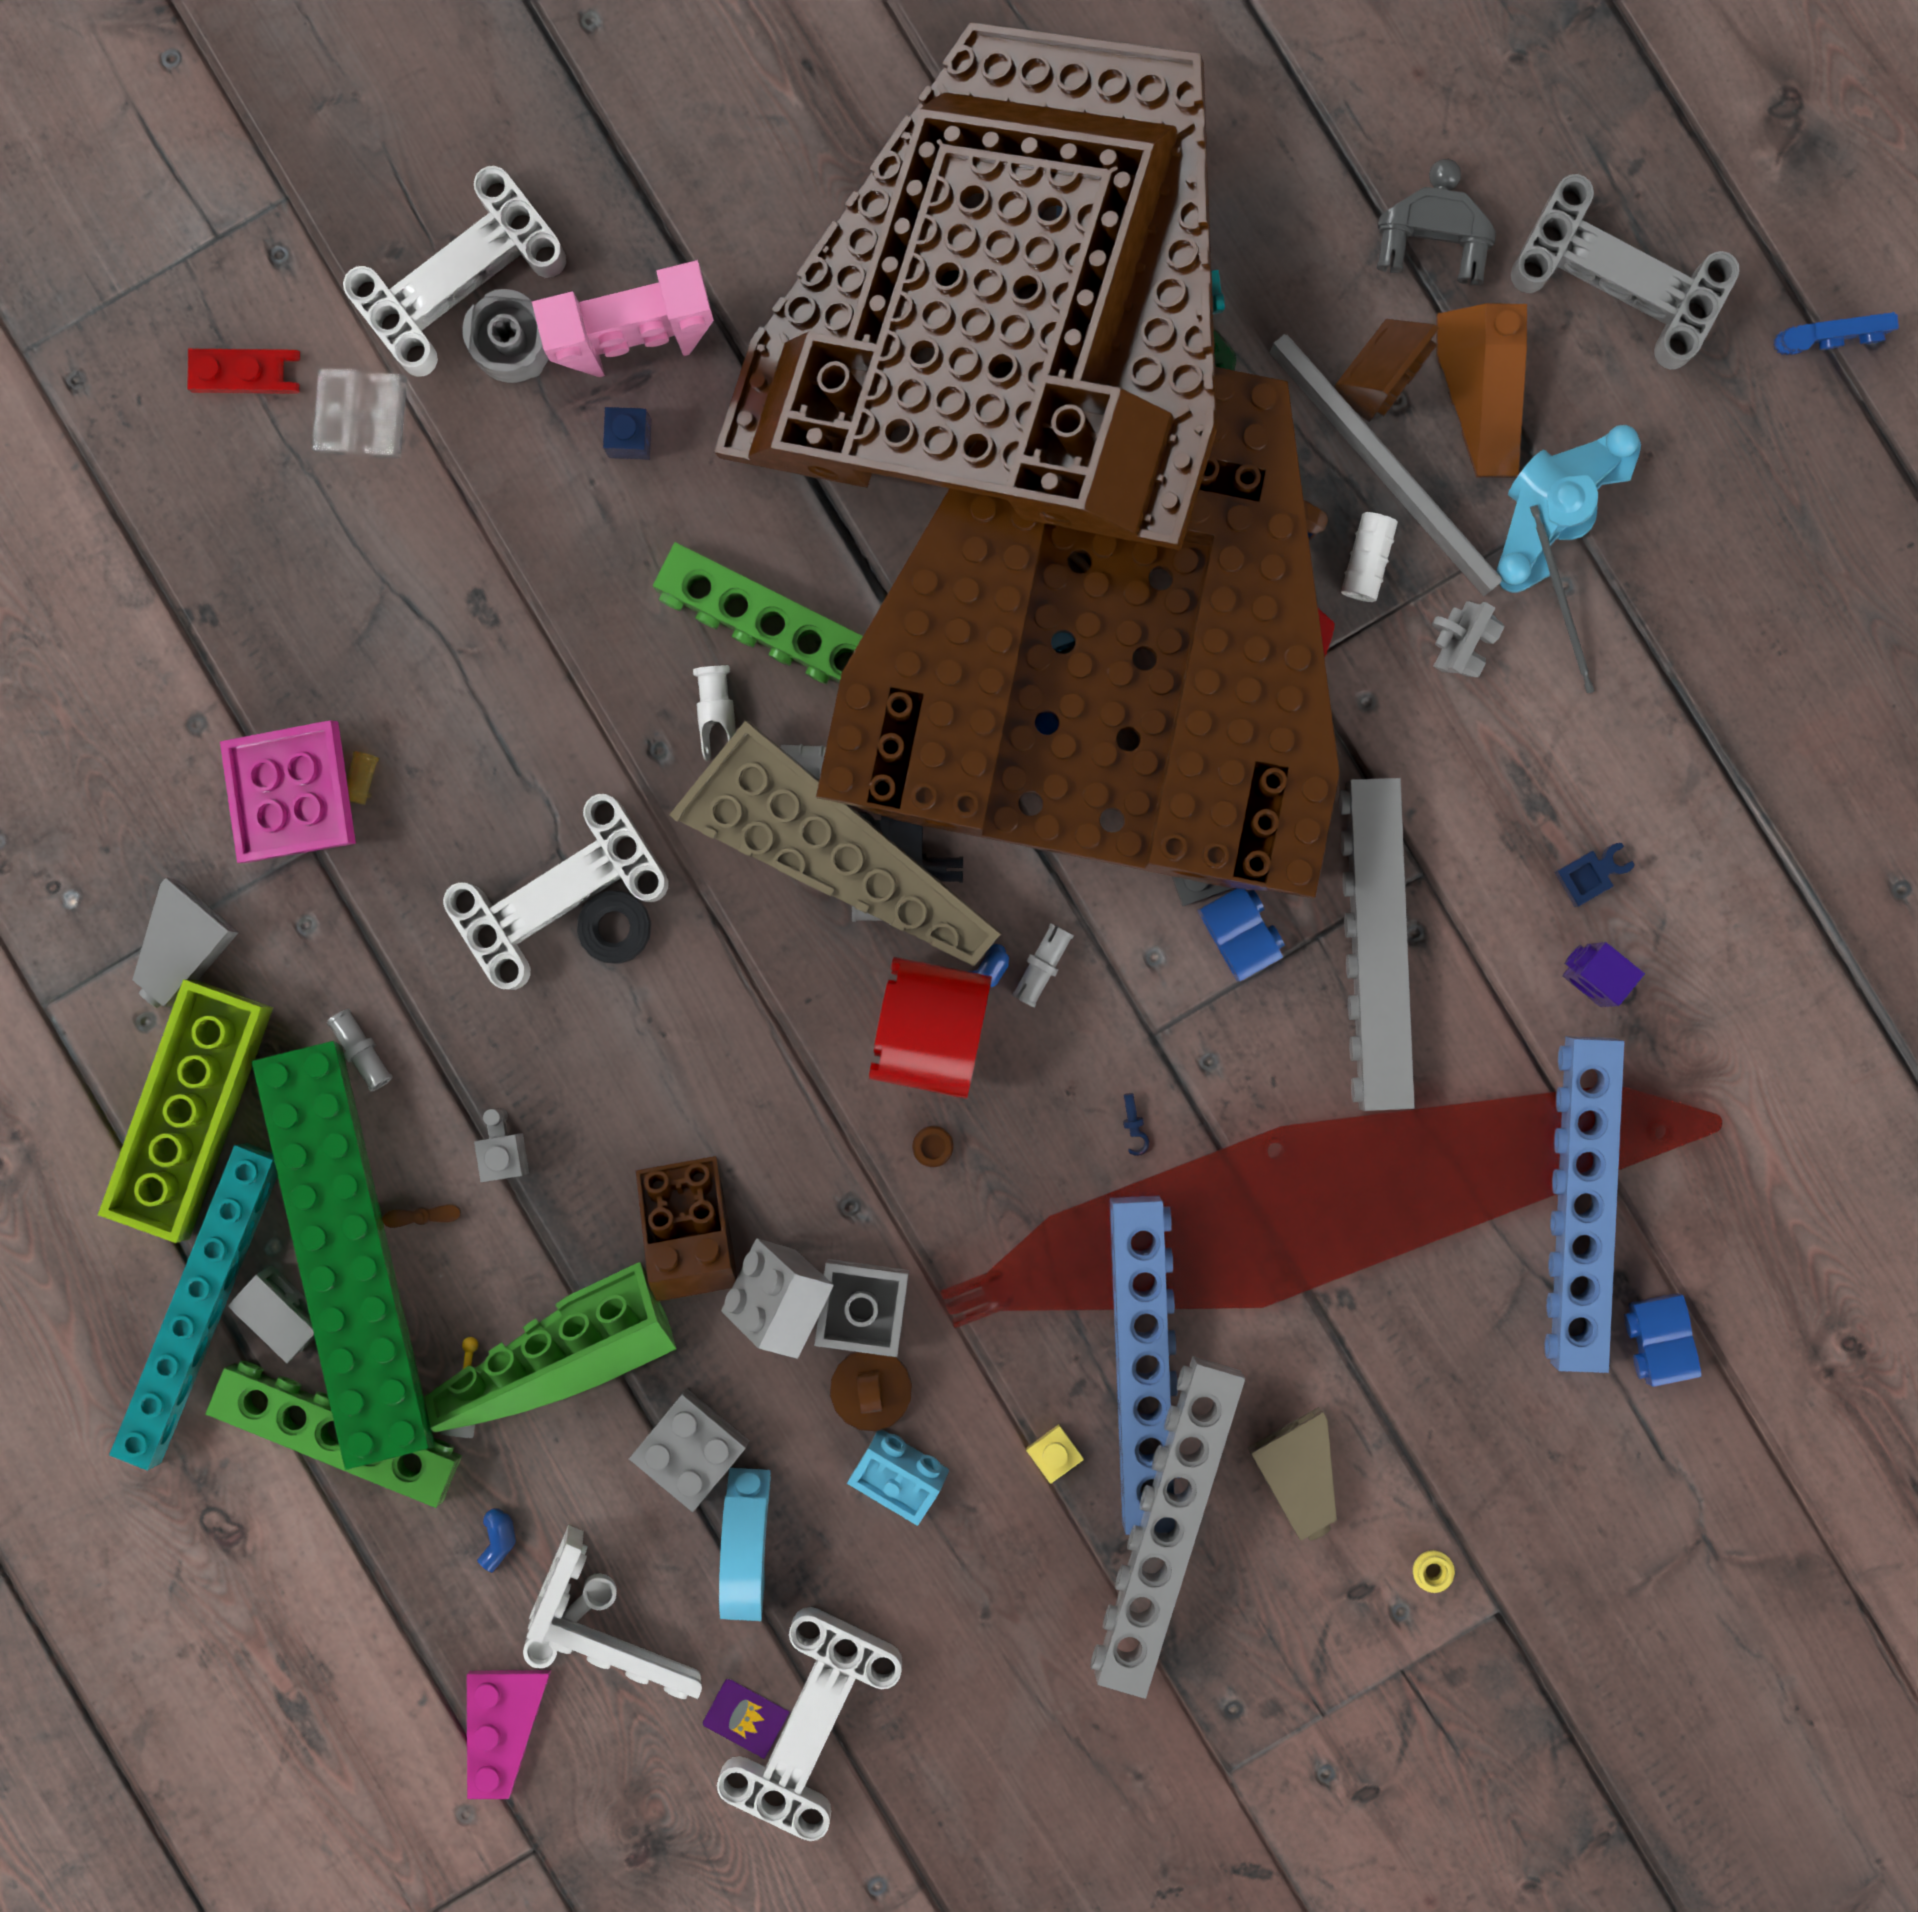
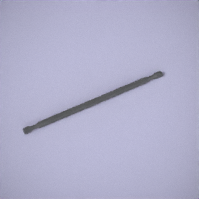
(1562, 598)

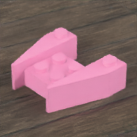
(580, 331)

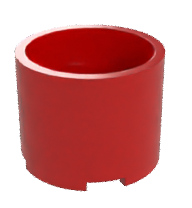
(930, 1027)

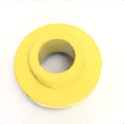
(1442, 1580)

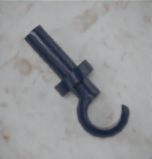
(1133, 1124)

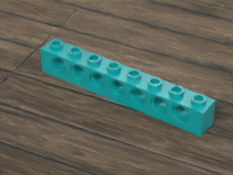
(196, 1307)

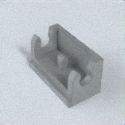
(275, 1313)

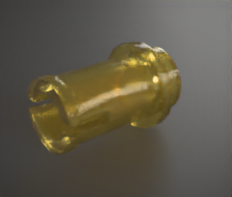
(360, 777)

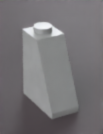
(179, 943)

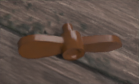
(421, 1216)

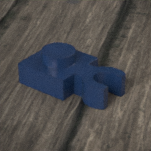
(1589, 876)

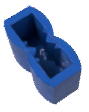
(1241, 933)
(1663, 1340)

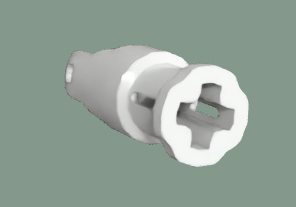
(713, 704)

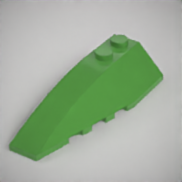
(575, 1348)

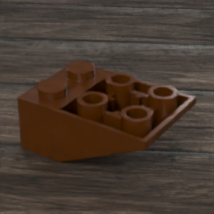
(1386, 366)
(685, 1229)

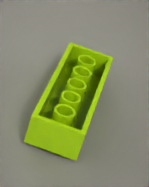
(185, 1111)

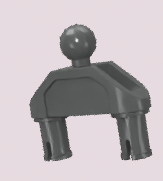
(1438, 216)

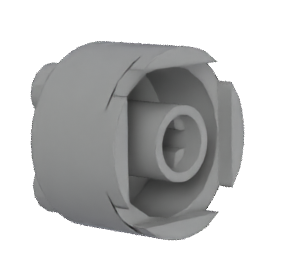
(494, 318)

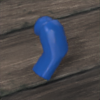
(994, 963)
(501, 1539)

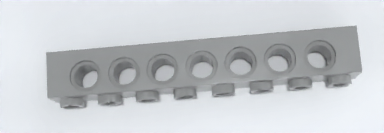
(1134, 1670)

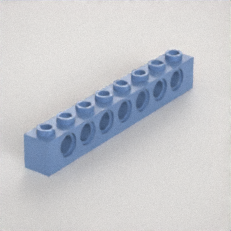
(1127, 1218)
(1592, 1347)

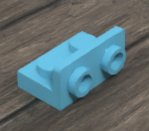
(899, 1476)

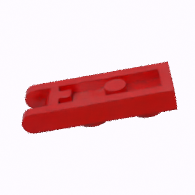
(240, 371)

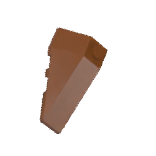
(1485, 371)

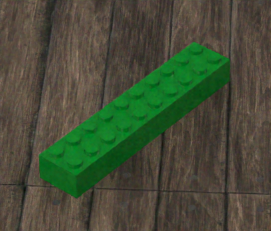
(343, 1255)

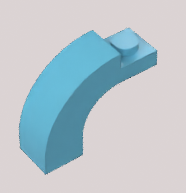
(744, 1544)

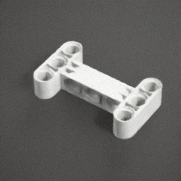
(455, 271)
(554, 893)
(809, 1725)

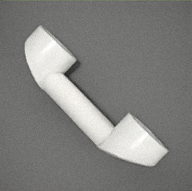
(597, 1594)

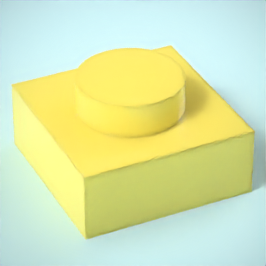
(1054, 1454)

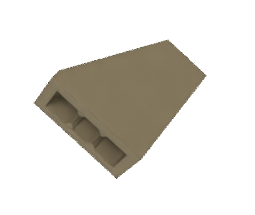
(1300, 1473)

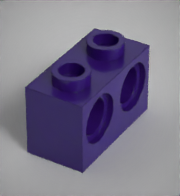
(1602, 973)

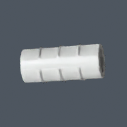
(1369, 557)

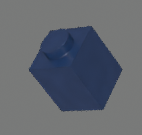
(627, 433)

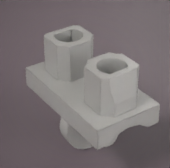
(1460, 636)

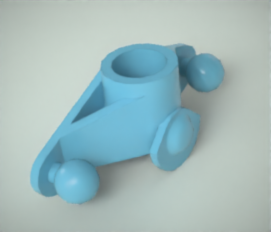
(1567, 500)

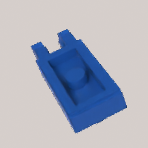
(1833, 333)

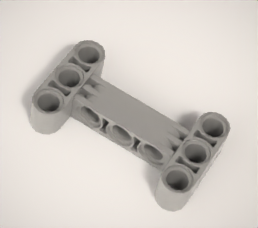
(1625, 272)

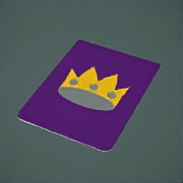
(745, 1718)

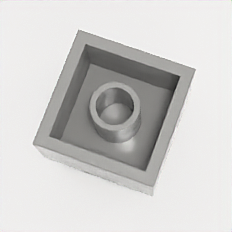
(777, 1298)
(863, 1308)
(689, 1450)

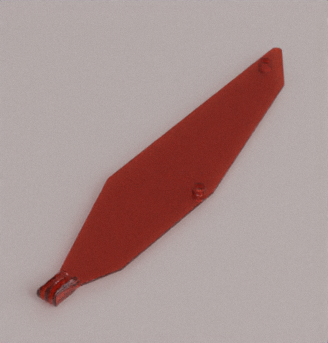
(1323, 1208)

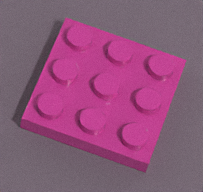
(287, 792)

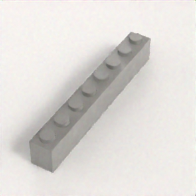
(1378, 944)

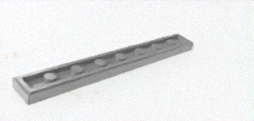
(1385, 465)

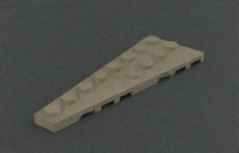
(770, 811)

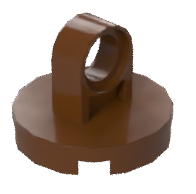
(870, 1390)

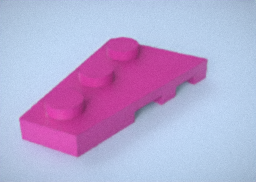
(499, 1724)

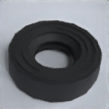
(589, 924)

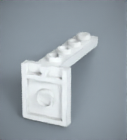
(601, 1649)

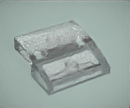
(359, 413)

